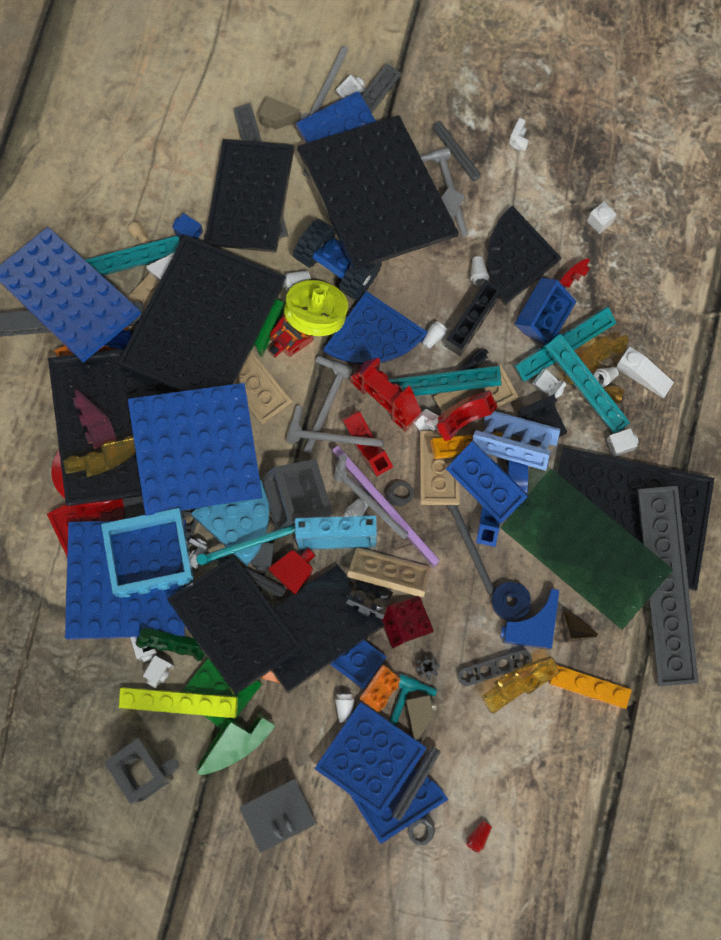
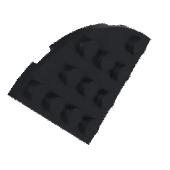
(517, 255)

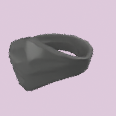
(392, 499)
(427, 821)

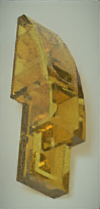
(600, 351)
(95, 463)
(521, 680)

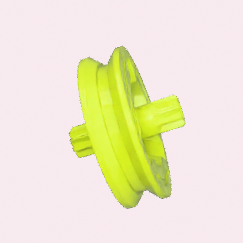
(319, 299)

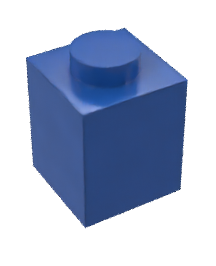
(187, 226)

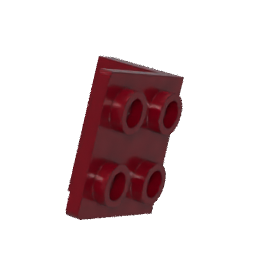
(406, 622)

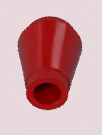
(477, 839)

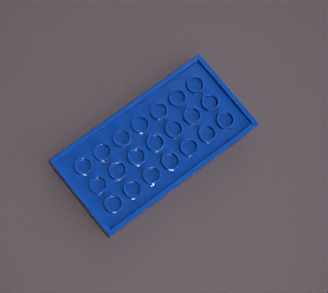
(66, 294)

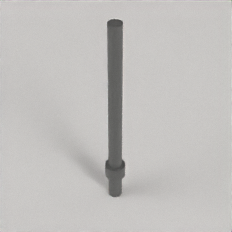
(471, 547)

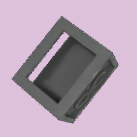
(296, 492)
(125, 780)
(278, 815)

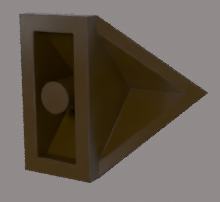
(575, 629)

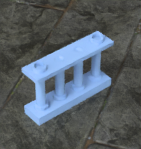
(513, 450)

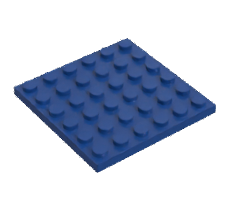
(195, 448)
(138, 556)

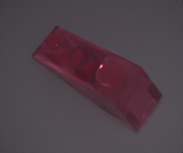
(95, 420)

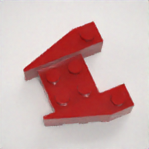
(398, 403)

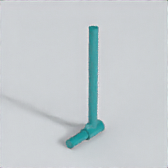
(203, 559)
(408, 685)

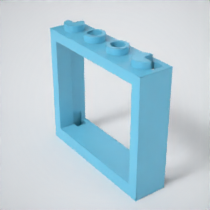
(140, 522)
(336, 532)

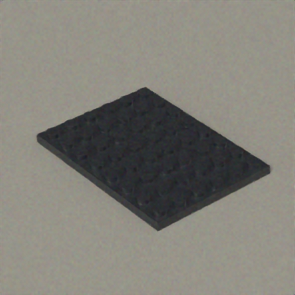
(377, 192)
(202, 318)
(108, 389)
(613, 488)

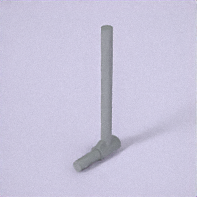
(333, 72)
(441, 156)
(341, 371)
(295, 433)
(341, 475)

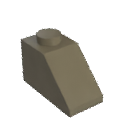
(278, 114)
(420, 714)

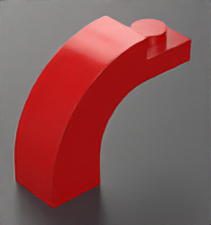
(464, 412)
(373, 456)

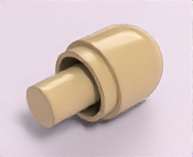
(138, 232)

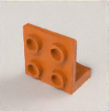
(380, 689)

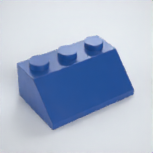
(545, 311)

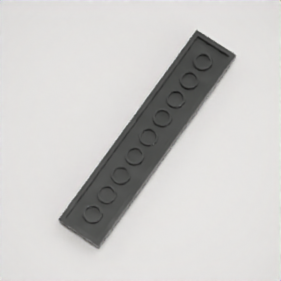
(671, 601)

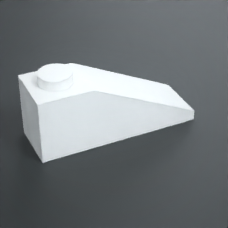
(644, 372)

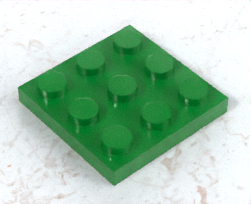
(209, 681)

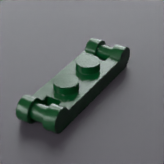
(169, 642)

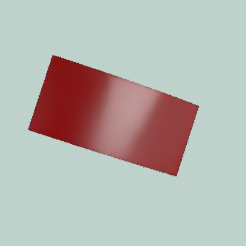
(578, 270)

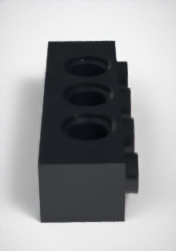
(473, 318)

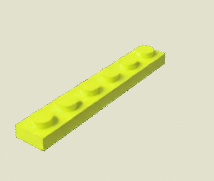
(178, 702)

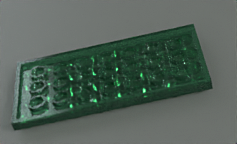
(586, 549)

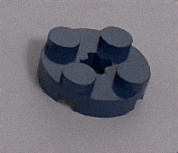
(511, 590)

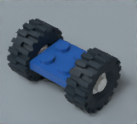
(320, 246)

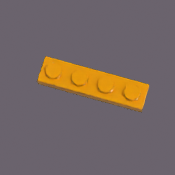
(452, 447)
(591, 687)

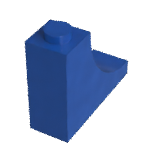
(536, 631)

